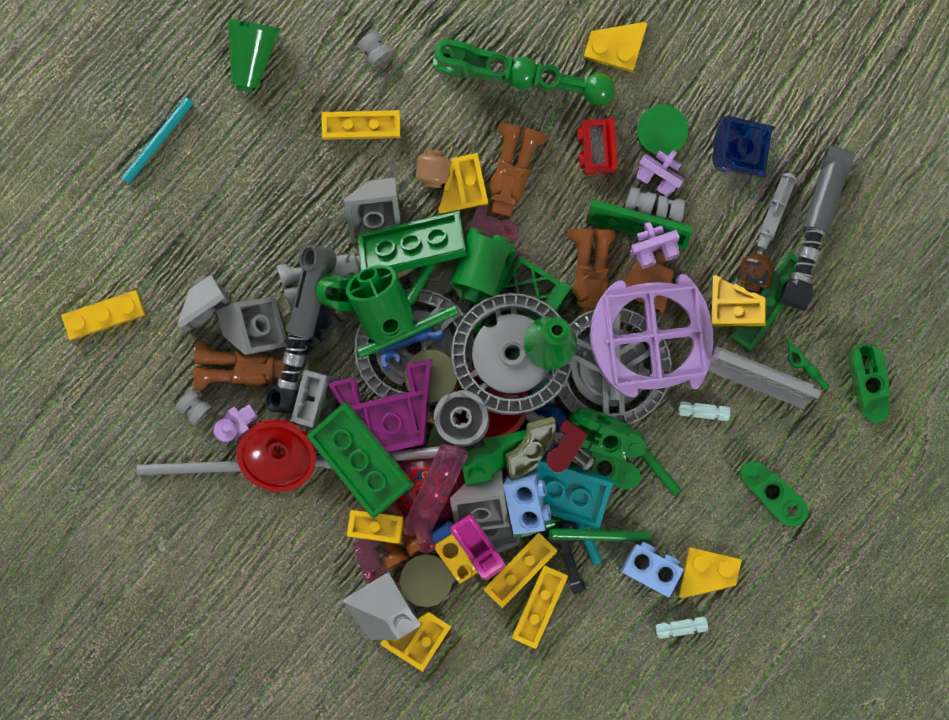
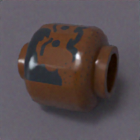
(756, 272)

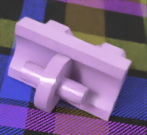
(670, 178)
(644, 250)
(234, 424)

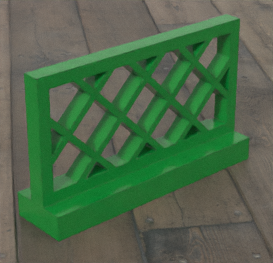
(555, 300)

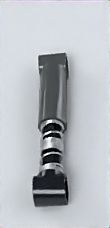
(834, 170)
(315, 264)

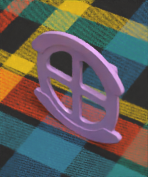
(700, 331)

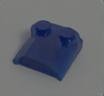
(742, 146)

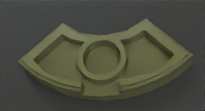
(532, 449)

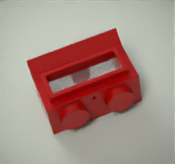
(598, 146)

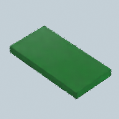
(414, 243)
(360, 460)

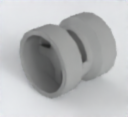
(375, 49)
(640, 201)
(675, 210)
(193, 407)

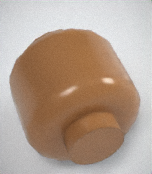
(433, 169)

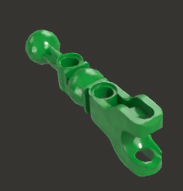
(521, 72)

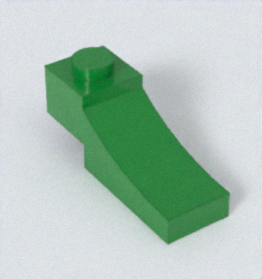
(487, 460)

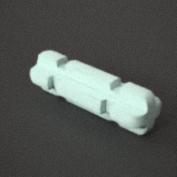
(704, 411)
(681, 627)

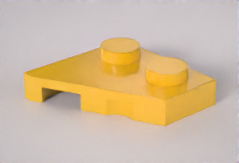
(616, 46)
(464, 186)
(736, 306)
(707, 572)
(420, 643)

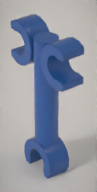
(390, 351)

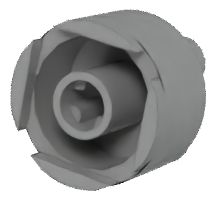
(456, 404)

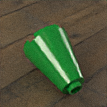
(249, 52)
(550, 343)

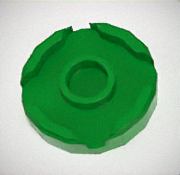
(662, 129)

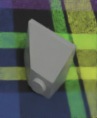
(372, 207)
(202, 302)
(253, 325)
(483, 501)
(382, 610)

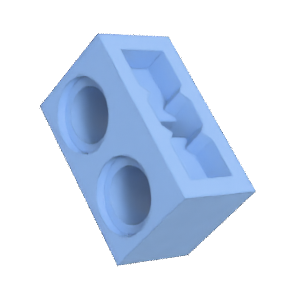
(521, 502)
(649, 574)

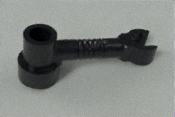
(576, 581)

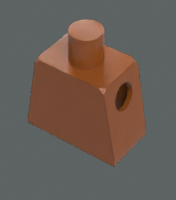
(652, 274)

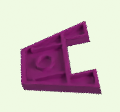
(396, 419)

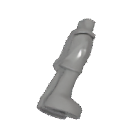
(345, 265)

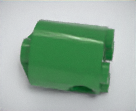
(484, 268)
(380, 303)

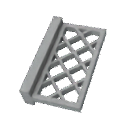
(761, 378)

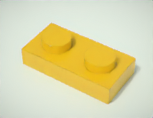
(382, 528)

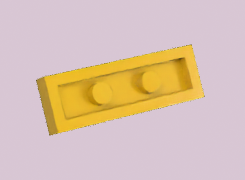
(361, 125)
(103, 315)
(520, 570)
(539, 606)

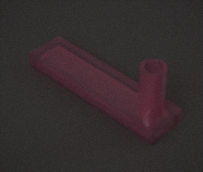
(433, 495)

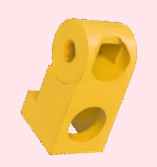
(455, 558)

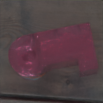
(494, 226)
(369, 559)

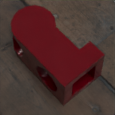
(562, 455)

